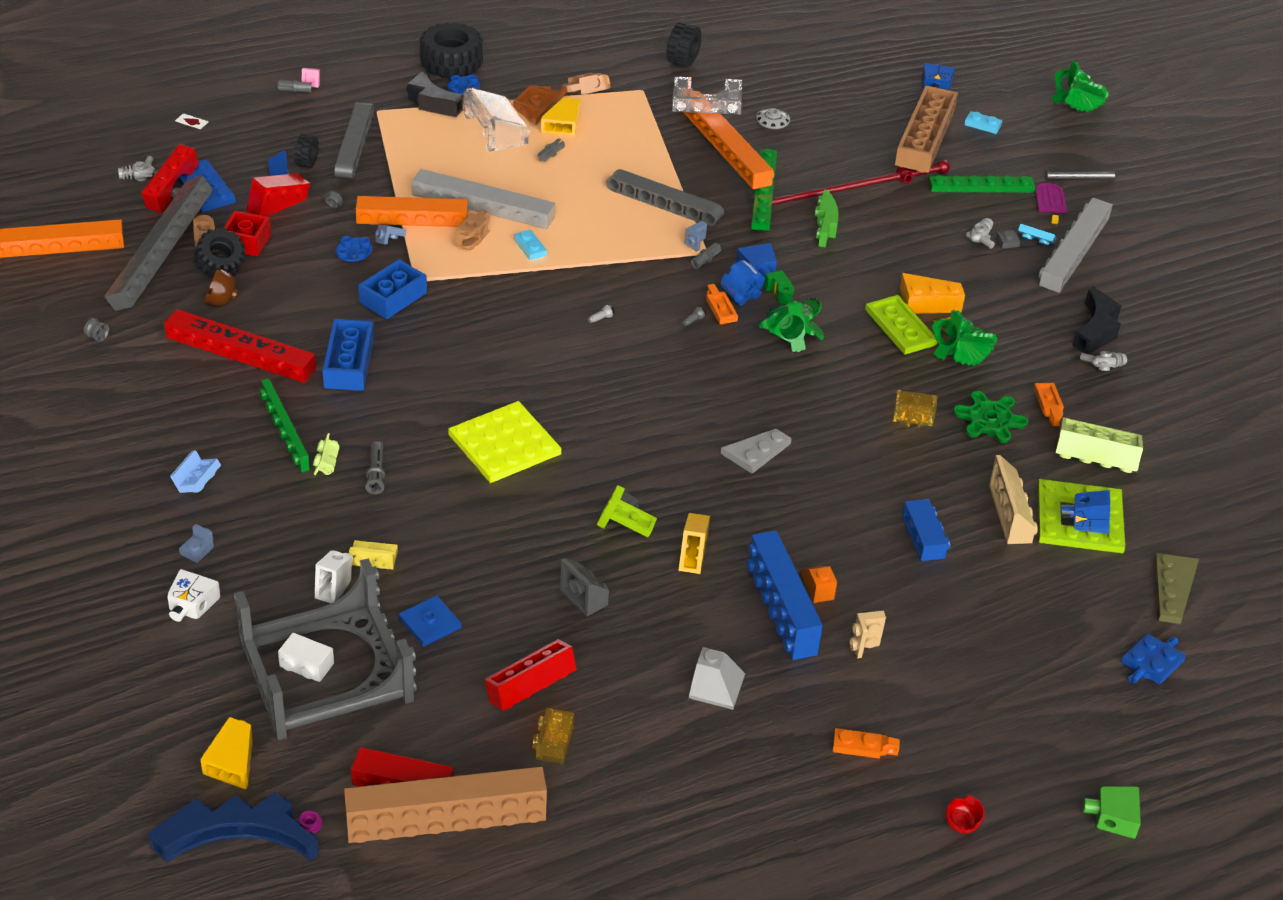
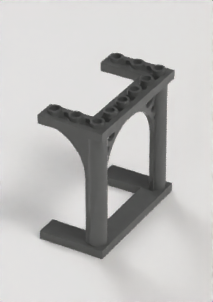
(356, 604)

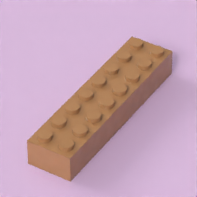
(926, 129)
(445, 804)

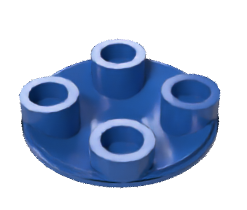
(459, 84)
(353, 249)

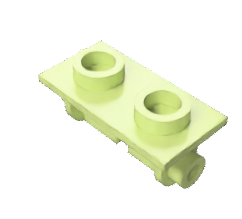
(327, 456)

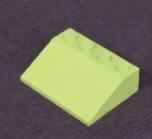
(1099, 444)

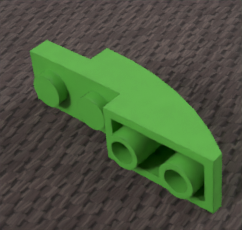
(827, 218)

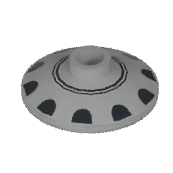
(773, 118)

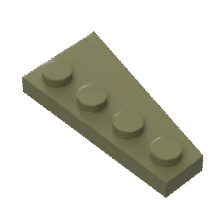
(1173, 585)

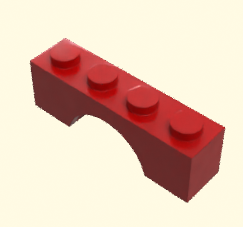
(159, 189)

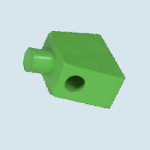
(1116, 810)

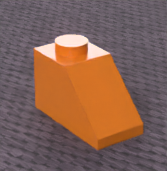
(819, 583)

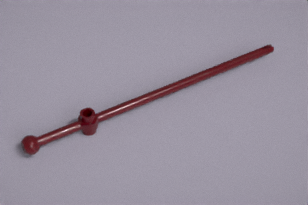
(903, 174)

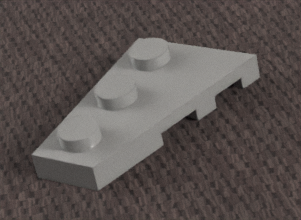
(756, 450)

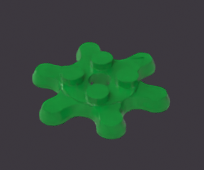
(985, 408)

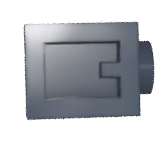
(385, 232)
(695, 234)
(198, 544)

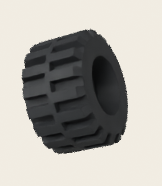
(683, 44)
(222, 241)

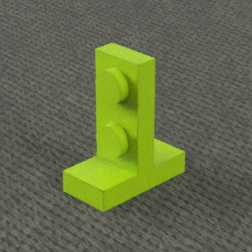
(626, 514)

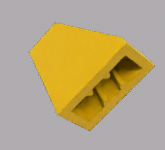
(562, 118)
(694, 543)
(230, 754)

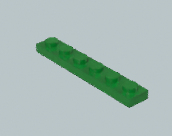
(981, 184)
(285, 426)

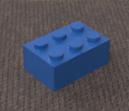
(392, 289)

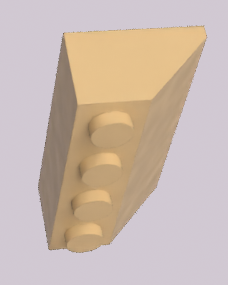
(1011, 503)

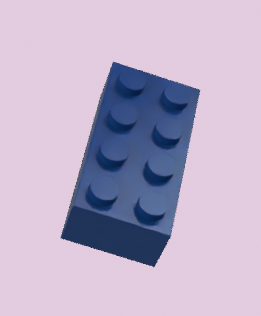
(348, 354)

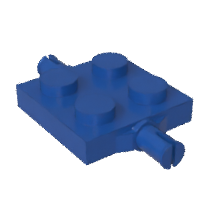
(1153, 659)

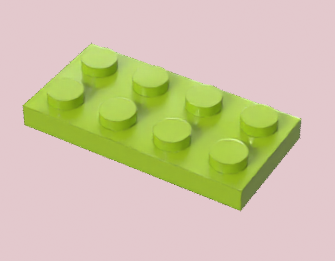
(901, 324)

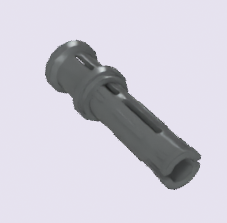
(375, 473)

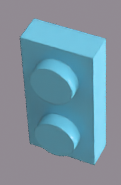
(983, 122)
(1043, 237)
(530, 244)

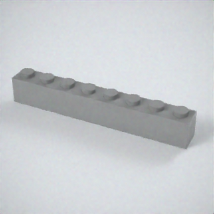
(484, 197)
(1075, 245)

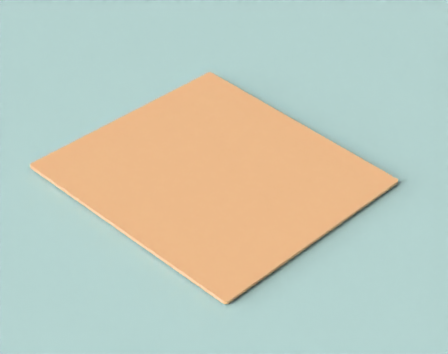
(589, 220)

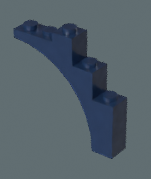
(236, 818)

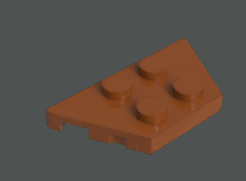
(537, 101)

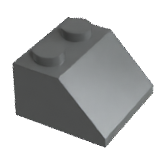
(582, 587)

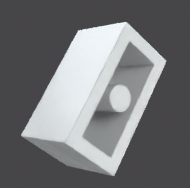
(306, 657)

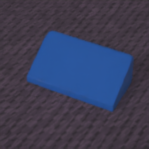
(278, 164)

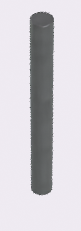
(1080, 175)

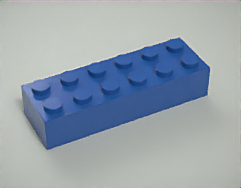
(784, 595)

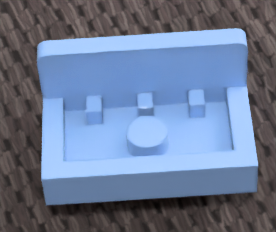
(194, 473)

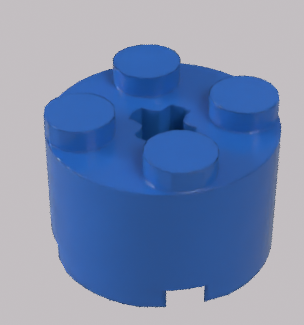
(743, 282)

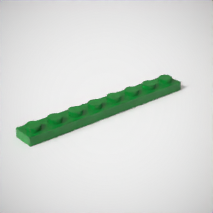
(764, 195)

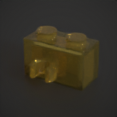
(915, 408)
(554, 735)

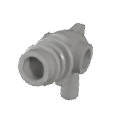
(139, 170)
(980, 233)
(1105, 360)

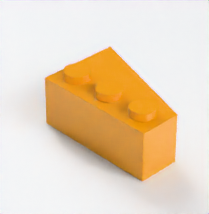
(931, 294)

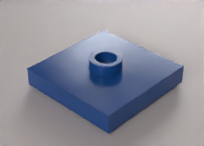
(429, 621)

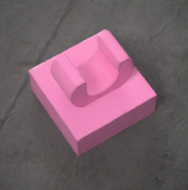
(311, 75)

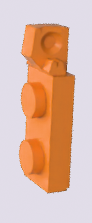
(720, 305)
(1049, 402)
(864, 743)

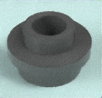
(333, 199)

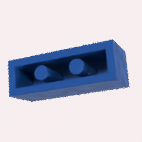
(925, 530)

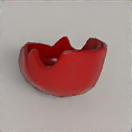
(964, 814)

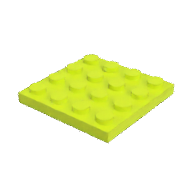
(504, 441)

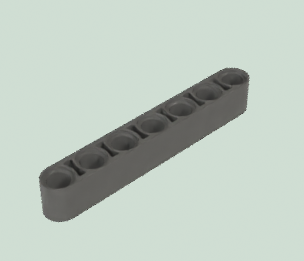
(354, 140)
(664, 197)

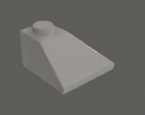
(716, 679)

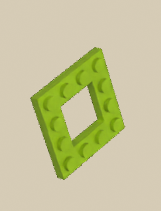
(1049, 518)

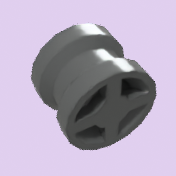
(97, 330)

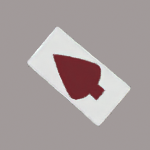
(191, 121)

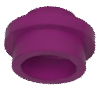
(312, 818)

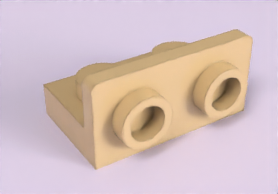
(867, 631)

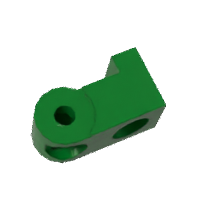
(780, 285)

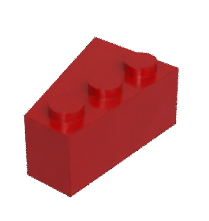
(276, 193)

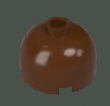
(221, 289)

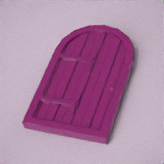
(1050, 198)

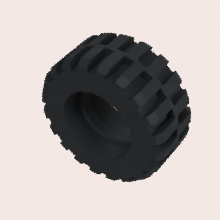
(451, 50)

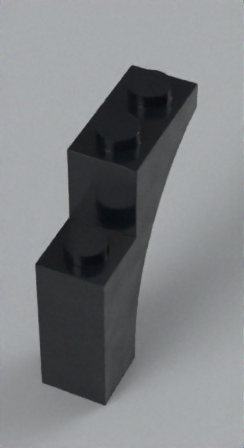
(434, 98)
(1103, 325)

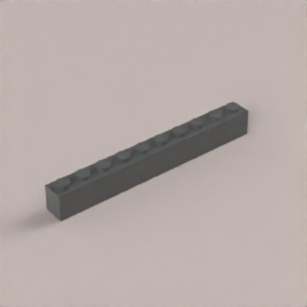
(158, 244)

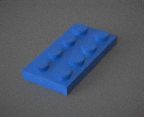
(221, 193)

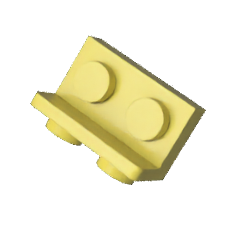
(379, 554)

